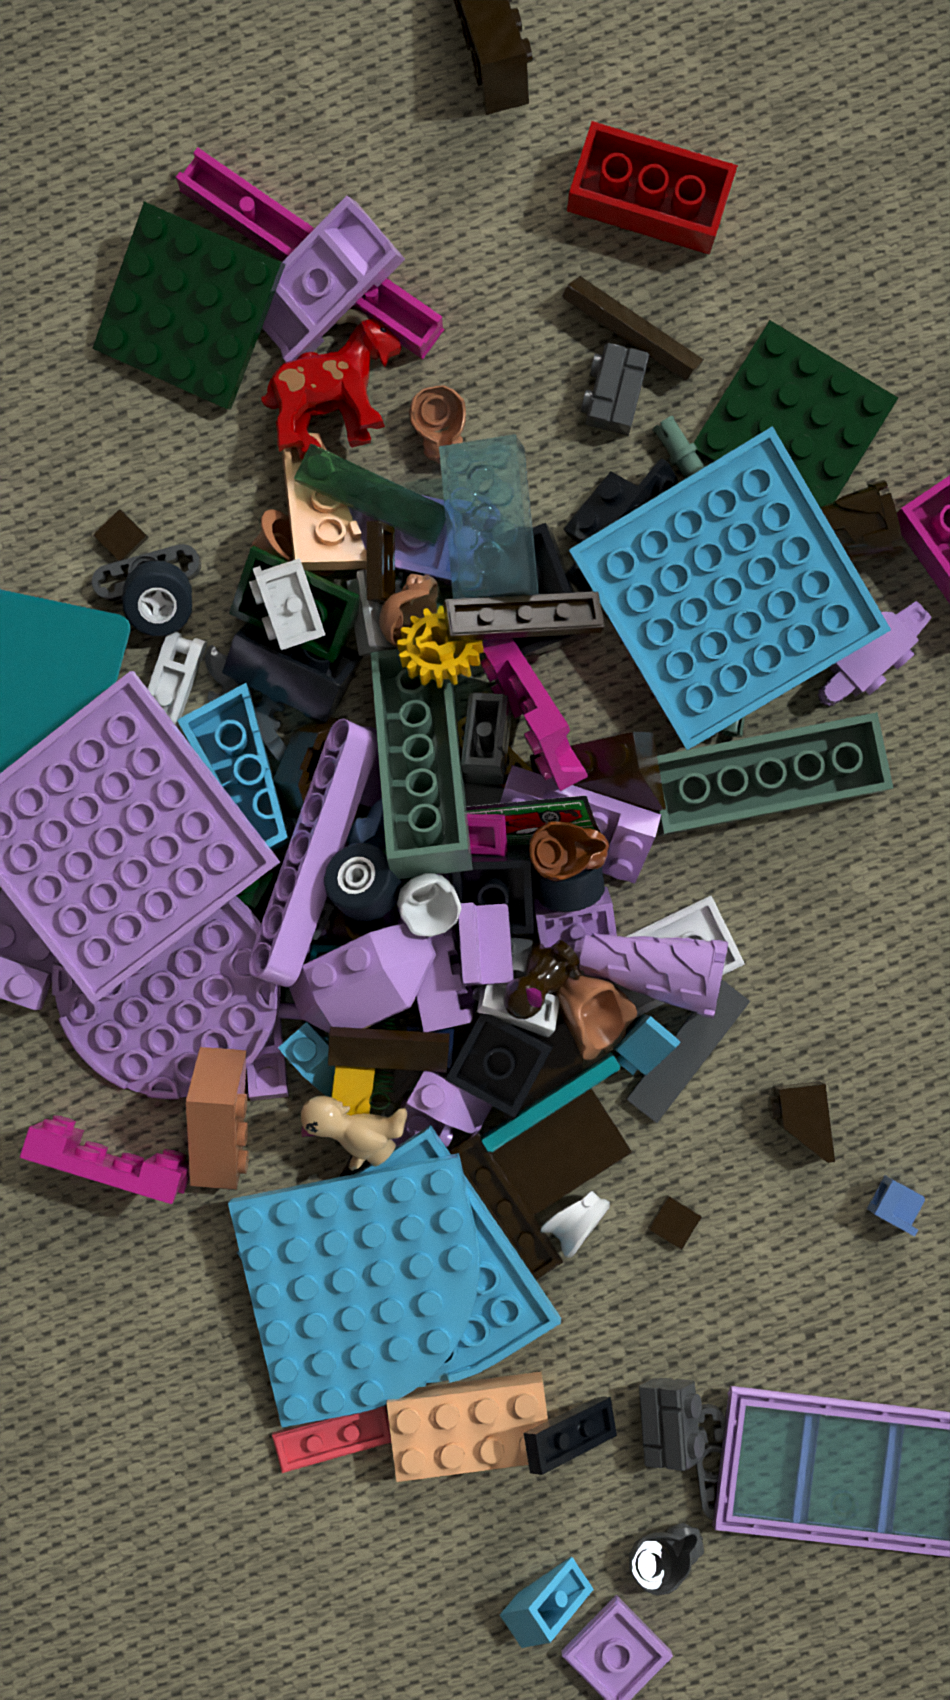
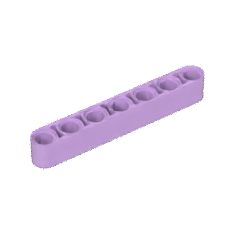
(315, 840)

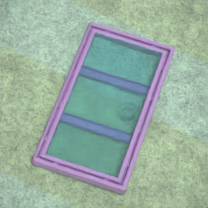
(835, 1471)

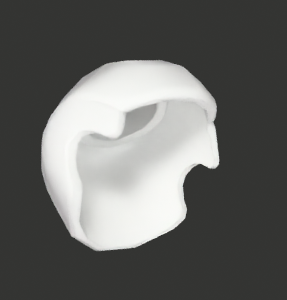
(429, 905)

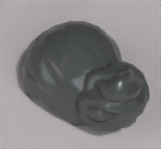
(664, 1572)

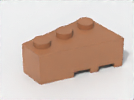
(216, 1119)

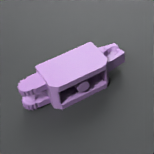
(865, 667)

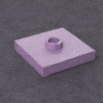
(616, 1652)

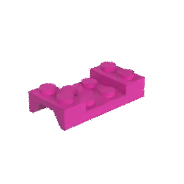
(527, 696)
(58, 1146)

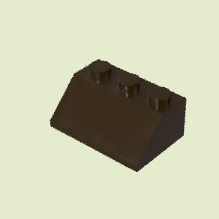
(621, 769)

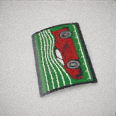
(525, 817)

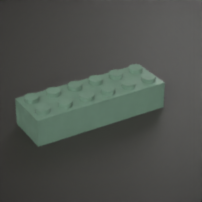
(419, 771)
(773, 773)

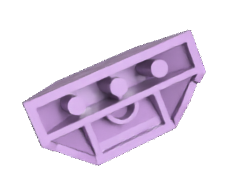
(363, 979)

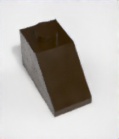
(805, 1115)

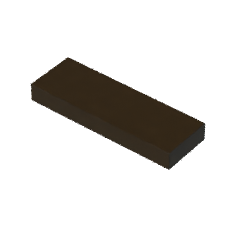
(388, 1049)

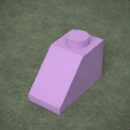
(448, 1102)

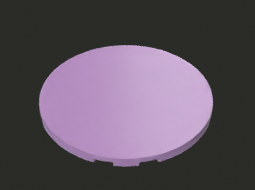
(182, 1000)

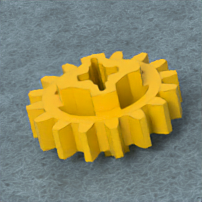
(429, 653)

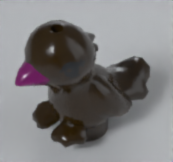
(546, 973)

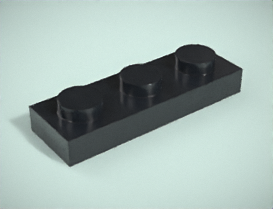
(569, 1435)

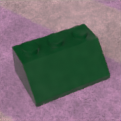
(335, 605)

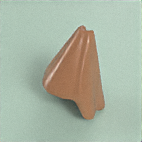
(595, 1014)

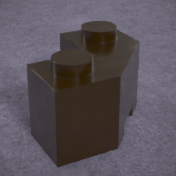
(299, 765)

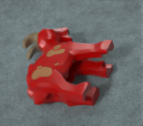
(331, 383)

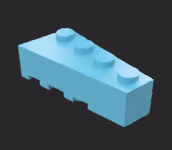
(232, 747)

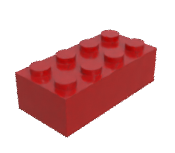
(650, 187)

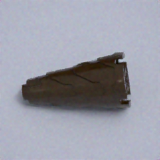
(866, 523)

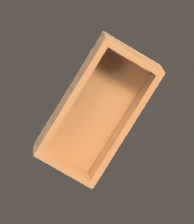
(465, 1426)

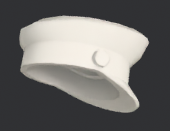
(576, 1222)

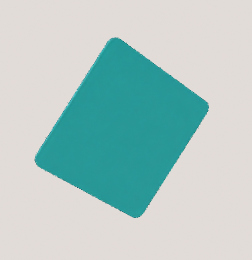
(51, 666)

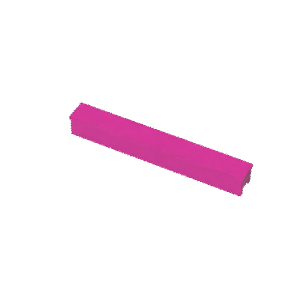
(282, 231)

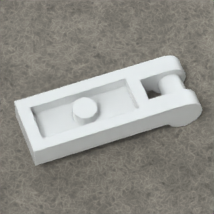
(172, 680)

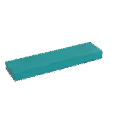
(550, 1102)

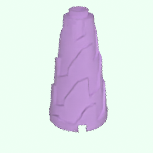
(667, 969)

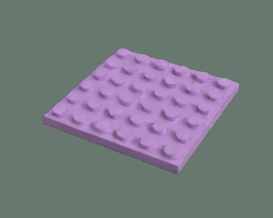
(120, 838)

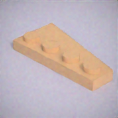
(319, 526)

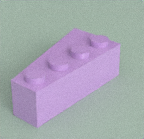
(443, 996)

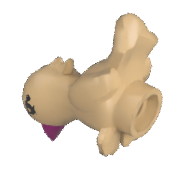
(362, 1135)

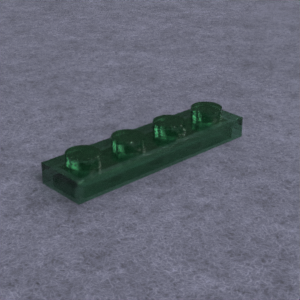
(371, 494)

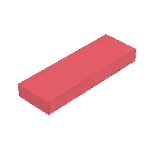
(331, 1438)

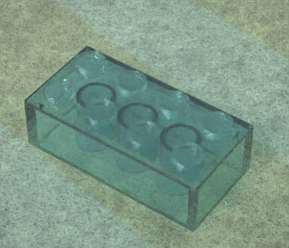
(488, 518)

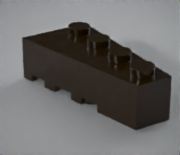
(496, 51)

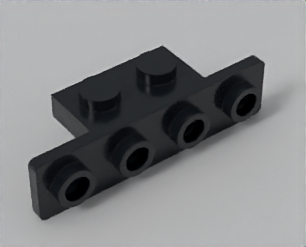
(612, 501)

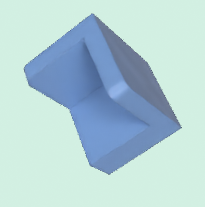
(896, 1204)

